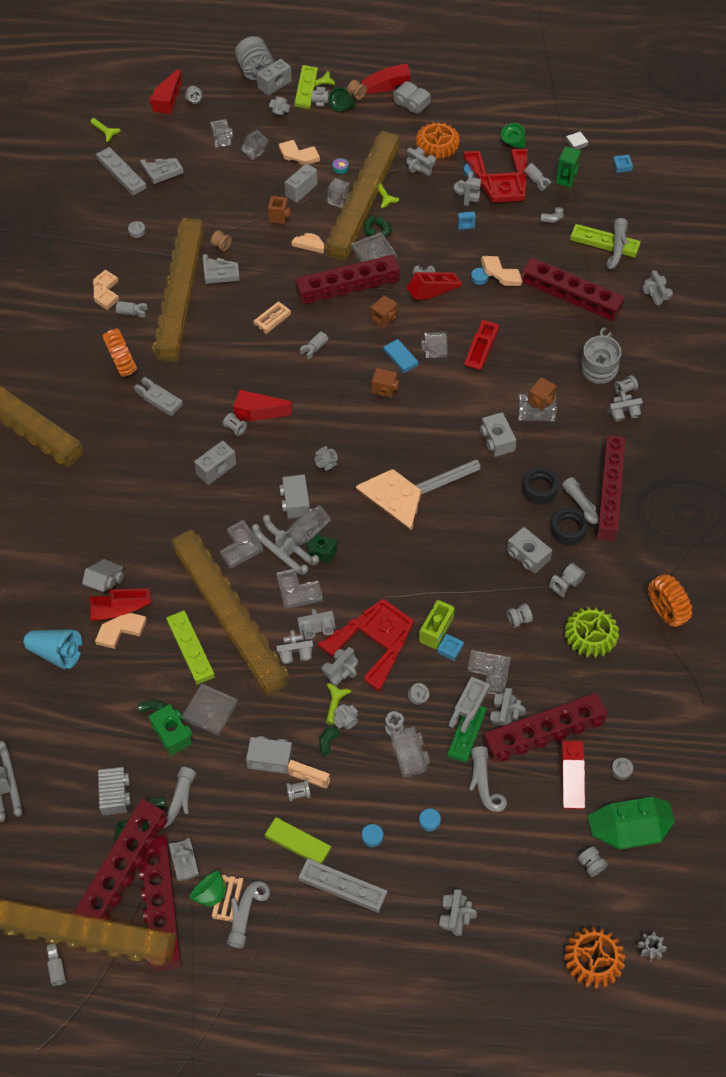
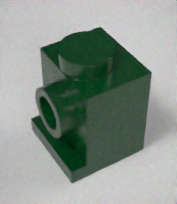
(322, 547)

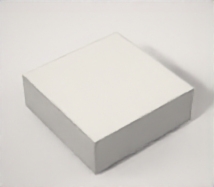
(577, 141)

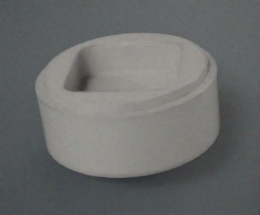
(136, 229)
(418, 693)
(622, 768)

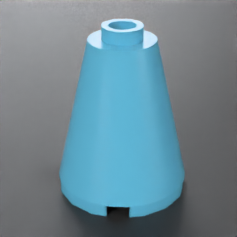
(55, 646)

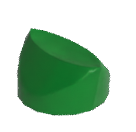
(514, 135)
(209, 890)

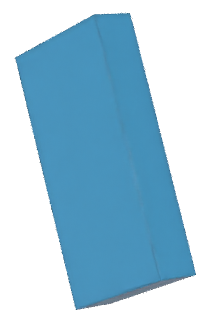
(400, 356)

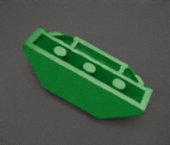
(632, 823)

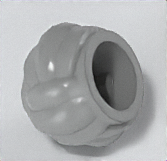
(193, 95)

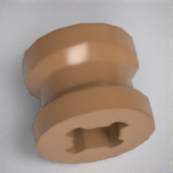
(356, 89)
(221, 240)

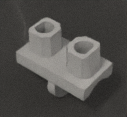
(418, 162)
(466, 188)
(656, 288)
(632, 406)
(316, 623)
(304, 648)
(342, 667)
(510, 708)
(184, 860)
(460, 912)

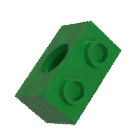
(568, 166)
(174, 740)

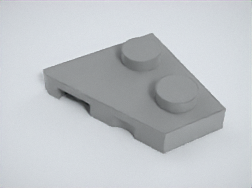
(162, 169)
(219, 270)

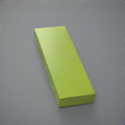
(306, 86)
(297, 841)

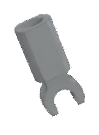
(536, 176)
(132, 309)
(314, 345)
(55, 966)

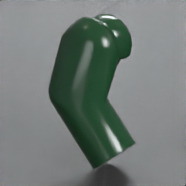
(387, 228)
(368, 230)
(150, 704)
(329, 733)

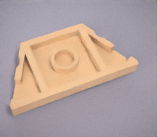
(393, 495)

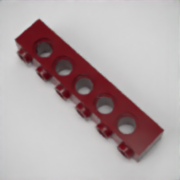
(347, 279)
(572, 289)
(611, 489)
(588, 705)
(120, 851)
(162, 891)

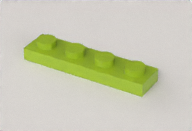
(602, 240)
(190, 647)

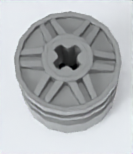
(253, 56)
(601, 359)

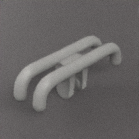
(284, 546)
(8, 784)

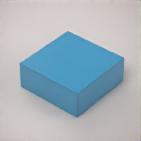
(622, 163)
(466, 220)
(450, 647)

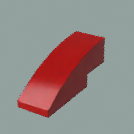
(387, 79)
(482, 345)
(118, 603)

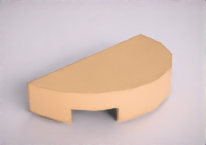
(309, 242)

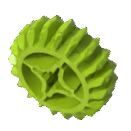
(598, 640)

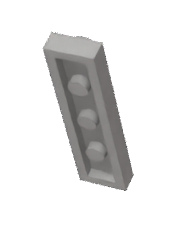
(121, 171)
(343, 885)

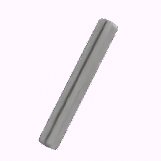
(449, 476)

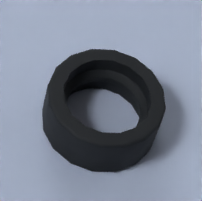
(543, 474)
(569, 538)

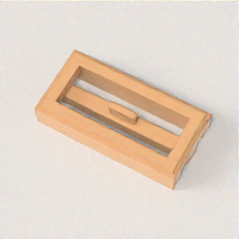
(275, 318)
(312, 775)
(231, 880)

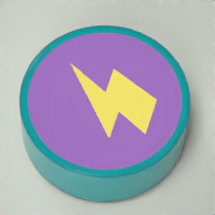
(340, 166)

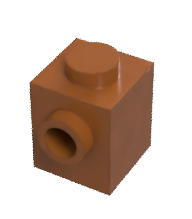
(278, 210)
(384, 311)
(385, 382)
(542, 394)

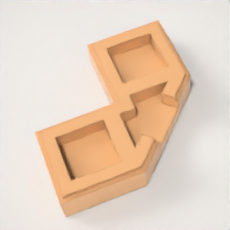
(290, 151)
(493, 267)
(102, 294)
(111, 630)

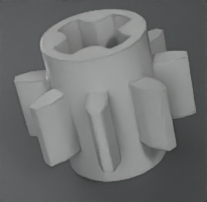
(320, 96)
(279, 105)
(326, 458)
(345, 716)
(652, 940)

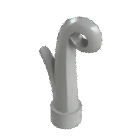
(620, 228)
(571, 487)
(480, 777)
(181, 793)
(240, 914)

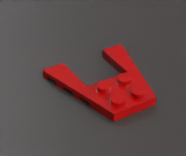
(501, 186)
(384, 626)

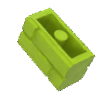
(436, 624)

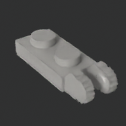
(158, 397)
(469, 702)

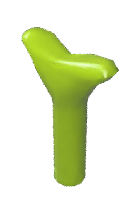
(325, 80)
(109, 132)
(387, 199)
(336, 695)

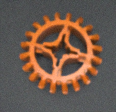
(438, 140)
(119, 352)
(670, 600)
(603, 959)

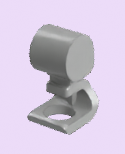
(571, 575)

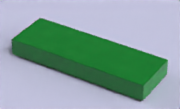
(464, 742)

